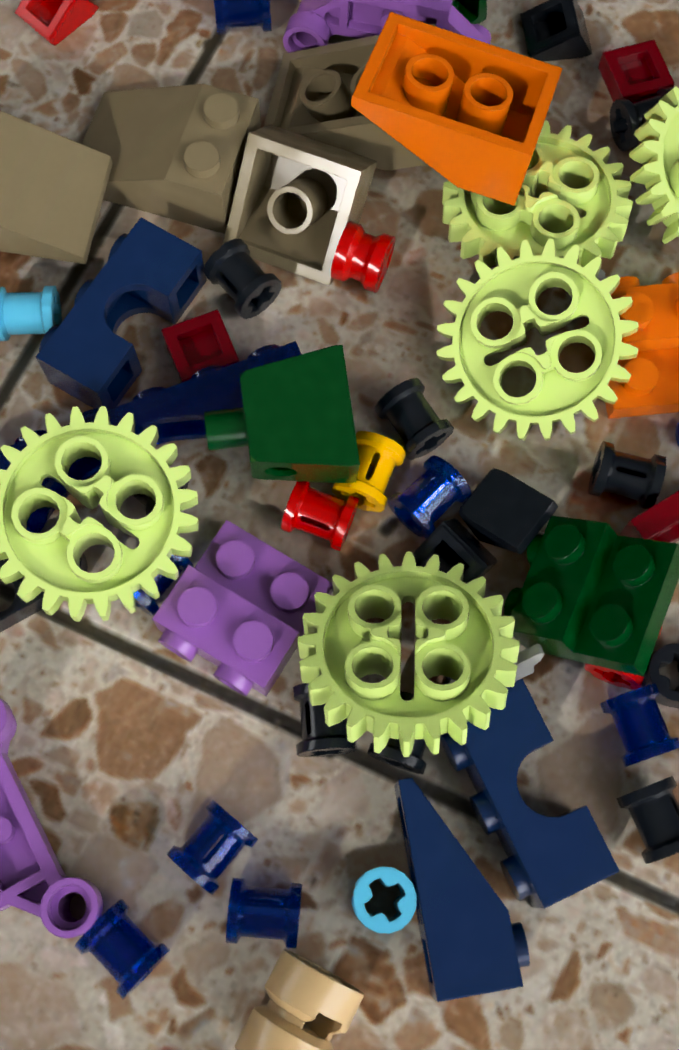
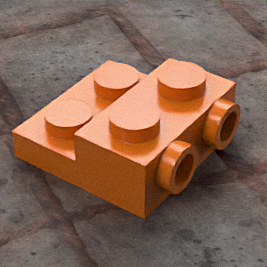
(655, 370)

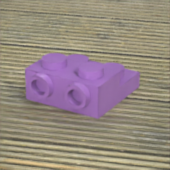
(240, 610)

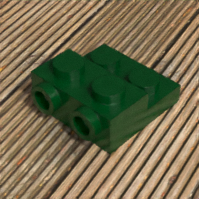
(594, 594)

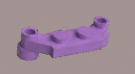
(365, 18)
(28, 865)

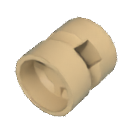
(302, 1010)

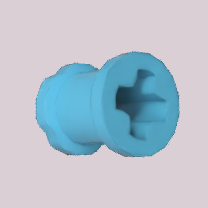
(29, 312)
(404, 904)

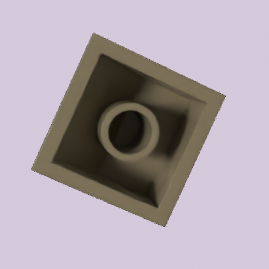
(297, 200)

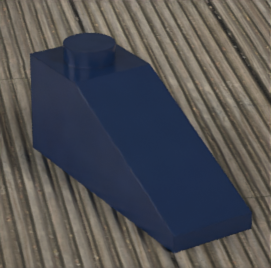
(460, 918)

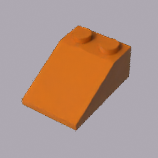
(457, 103)

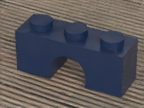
(143, 275)
(545, 854)

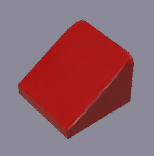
(55, 17)

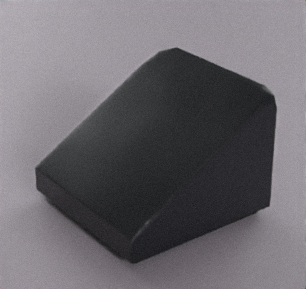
(556, 31)
(506, 511)
(455, 546)

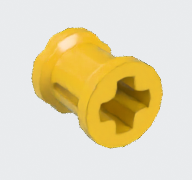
(383, 456)

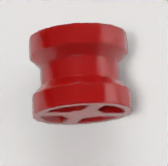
(362, 257)

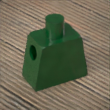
(293, 420)

